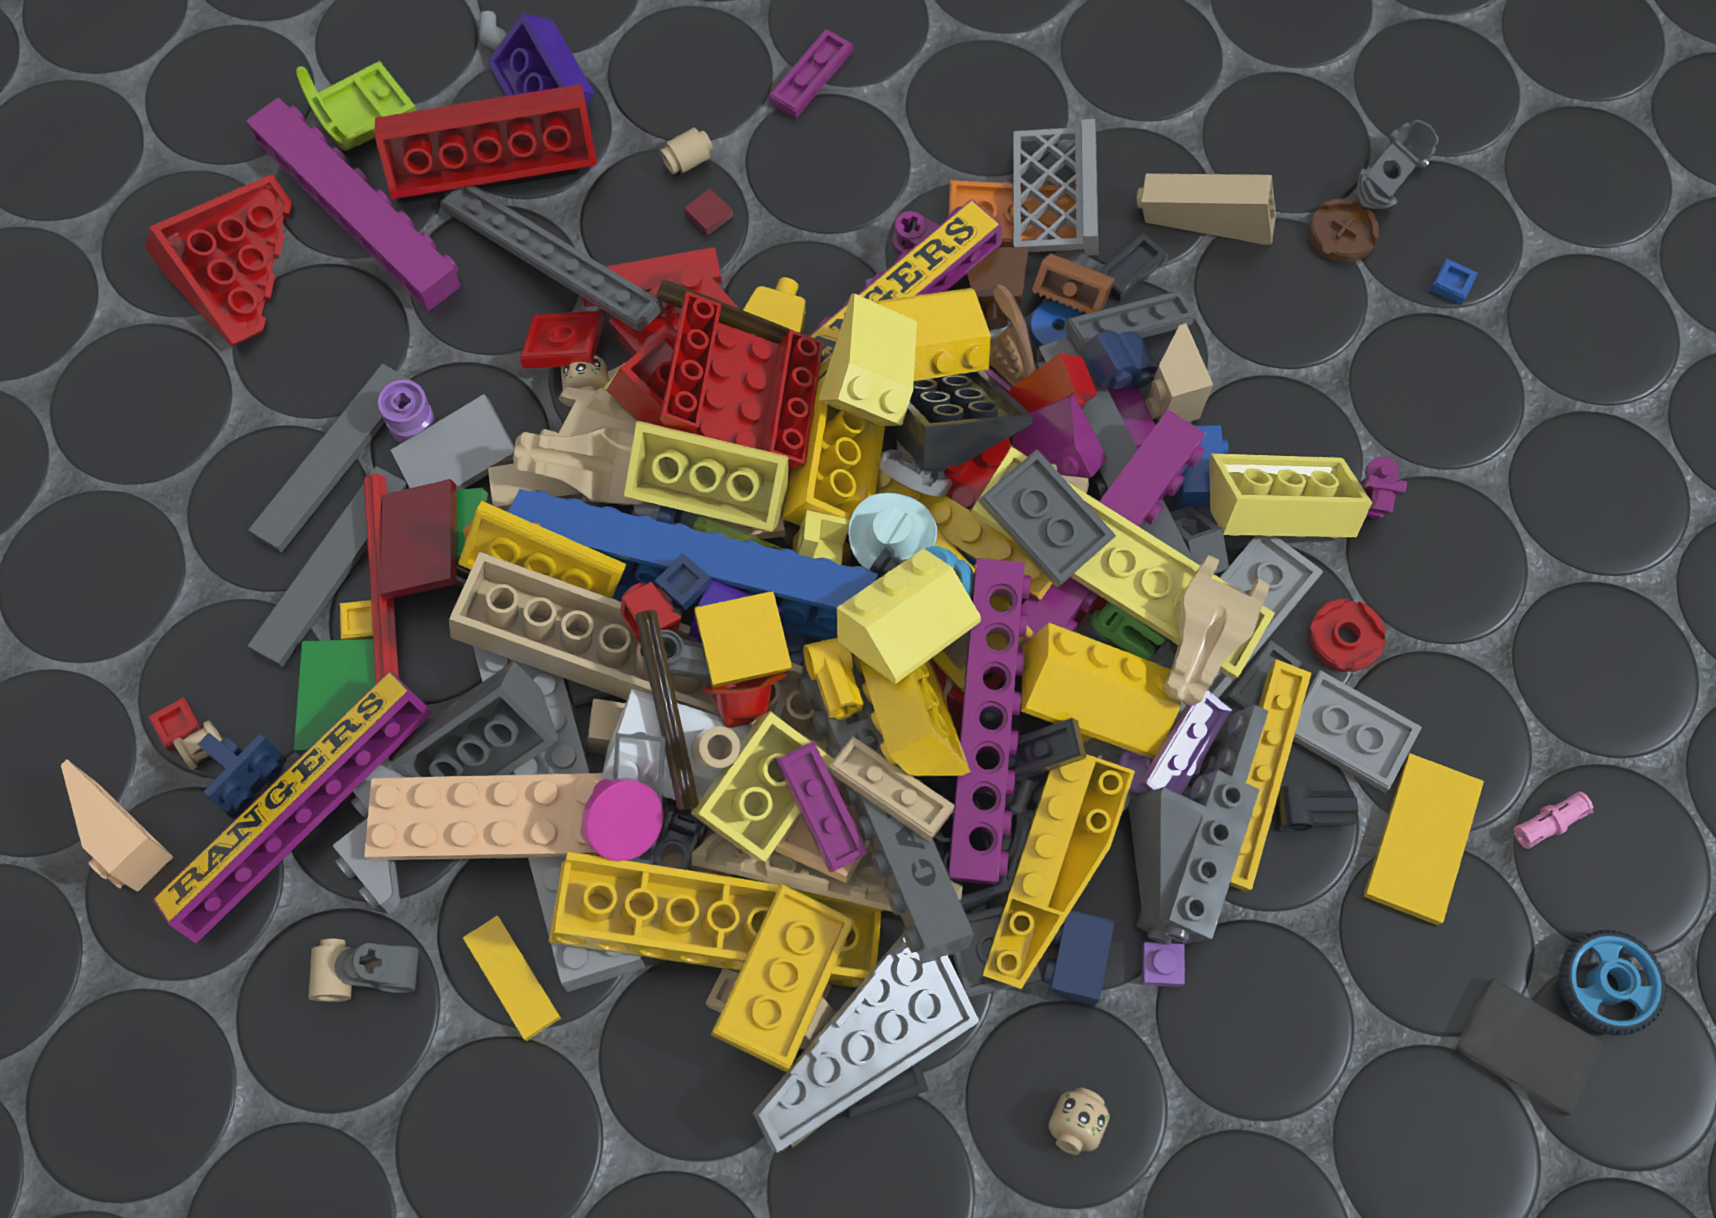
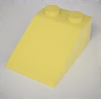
(872, 364)

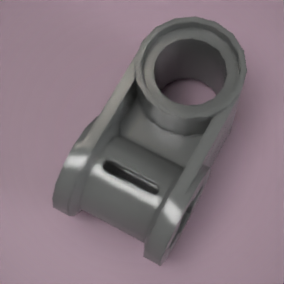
(383, 967)

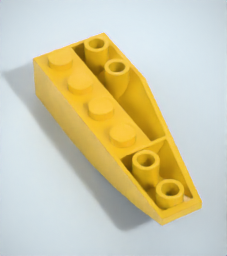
(1058, 858)

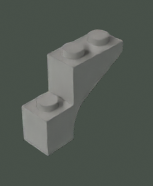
(376, 875)

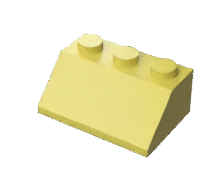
(906, 616)

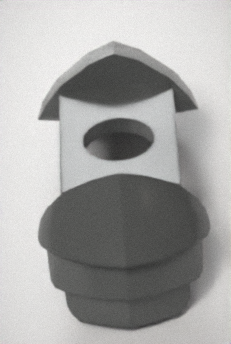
(1408, 148)

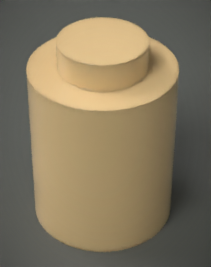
(715, 747)
(323, 982)

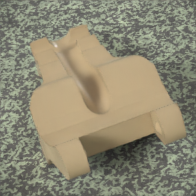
(592, 411)
(588, 461)
(1211, 627)

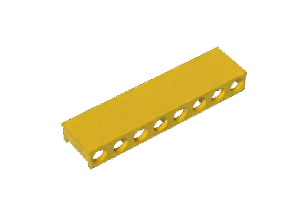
(686, 915)

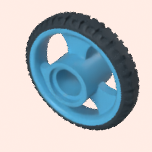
(1585, 1001)

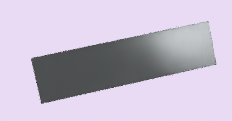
(1143, 316)

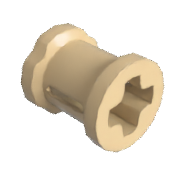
(189, 747)

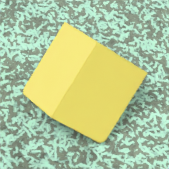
(822, 536)

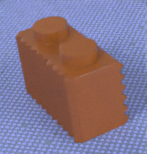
(1072, 284)

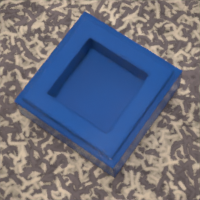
(1453, 281)

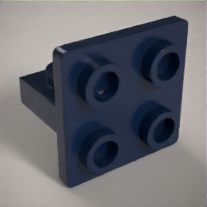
(243, 771)

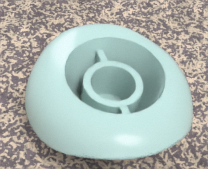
(891, 522)

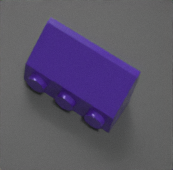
(536, 59)

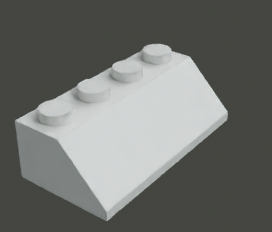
(641, 758)

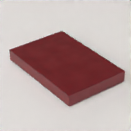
(419, 539)

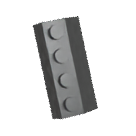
(482, 732)

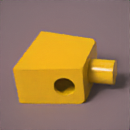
(779, 304)

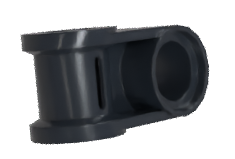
(680, 834)

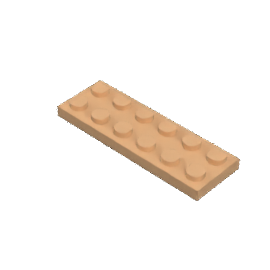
(478, 816)

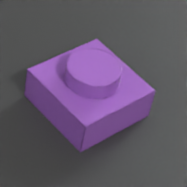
(1163, 964)

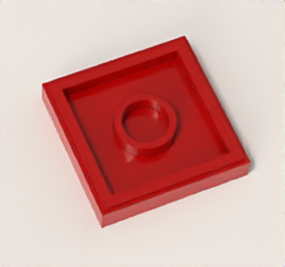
(562, 339)

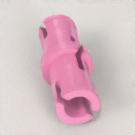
(1553, 820)

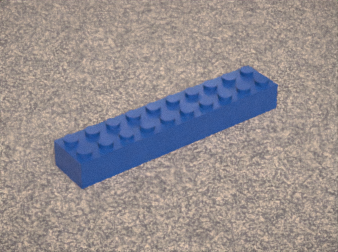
(802, 585)

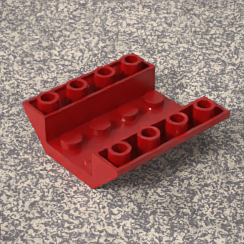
(741, 384)

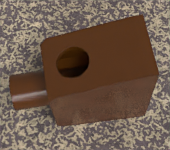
(1002, 267)

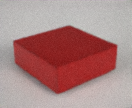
(174, 722)

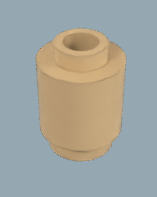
(686, 151)

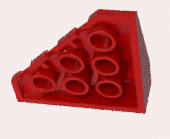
(225, 255)

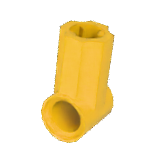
(832, 669)

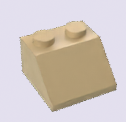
(1180, 381)

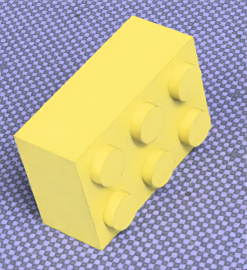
(750, 797)

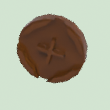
(1343, 230)

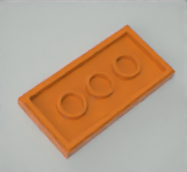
(999, 203)

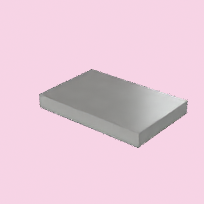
(456, 447)
(1354, 731)

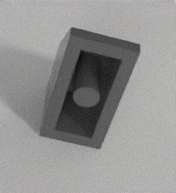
(1201, 536)

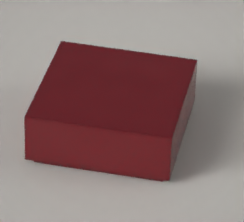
(708, 212)

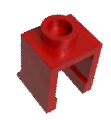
(647, 597)

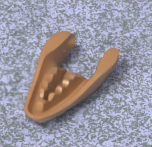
(1011, 349)

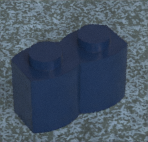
(1120, 360)

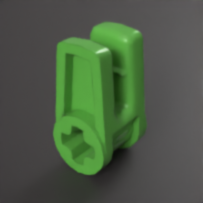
(1121, 632)

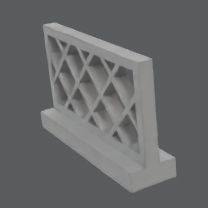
(1085, 194)

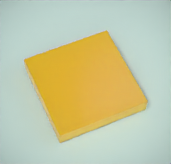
(742, 639)

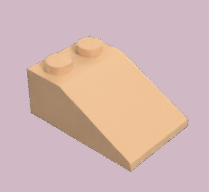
(114, 839)

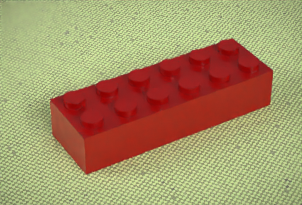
(485, 141)

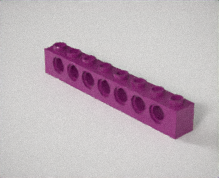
(990, 580)

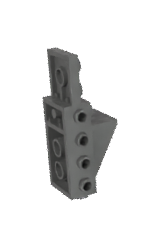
(1193, 839)

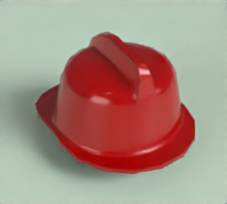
(743, 701)

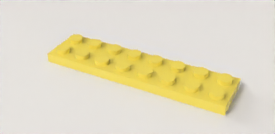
(1136, 572)

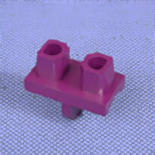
(1381, 486)

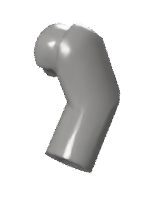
(490, 34)

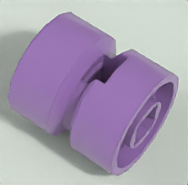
(405, 409)

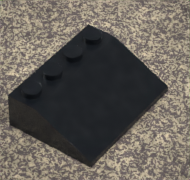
(957, 419)

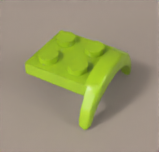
(351, 105)

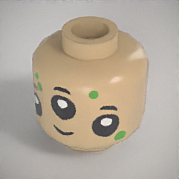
(585, 375)
(1079, 1121)

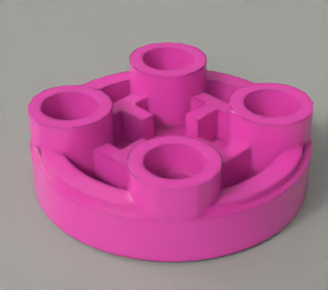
(621, 818)

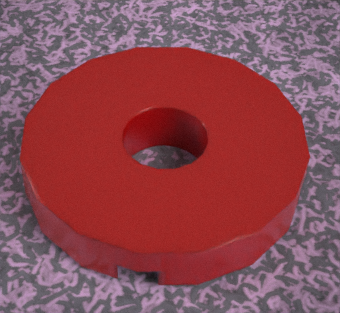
(1338, 653)

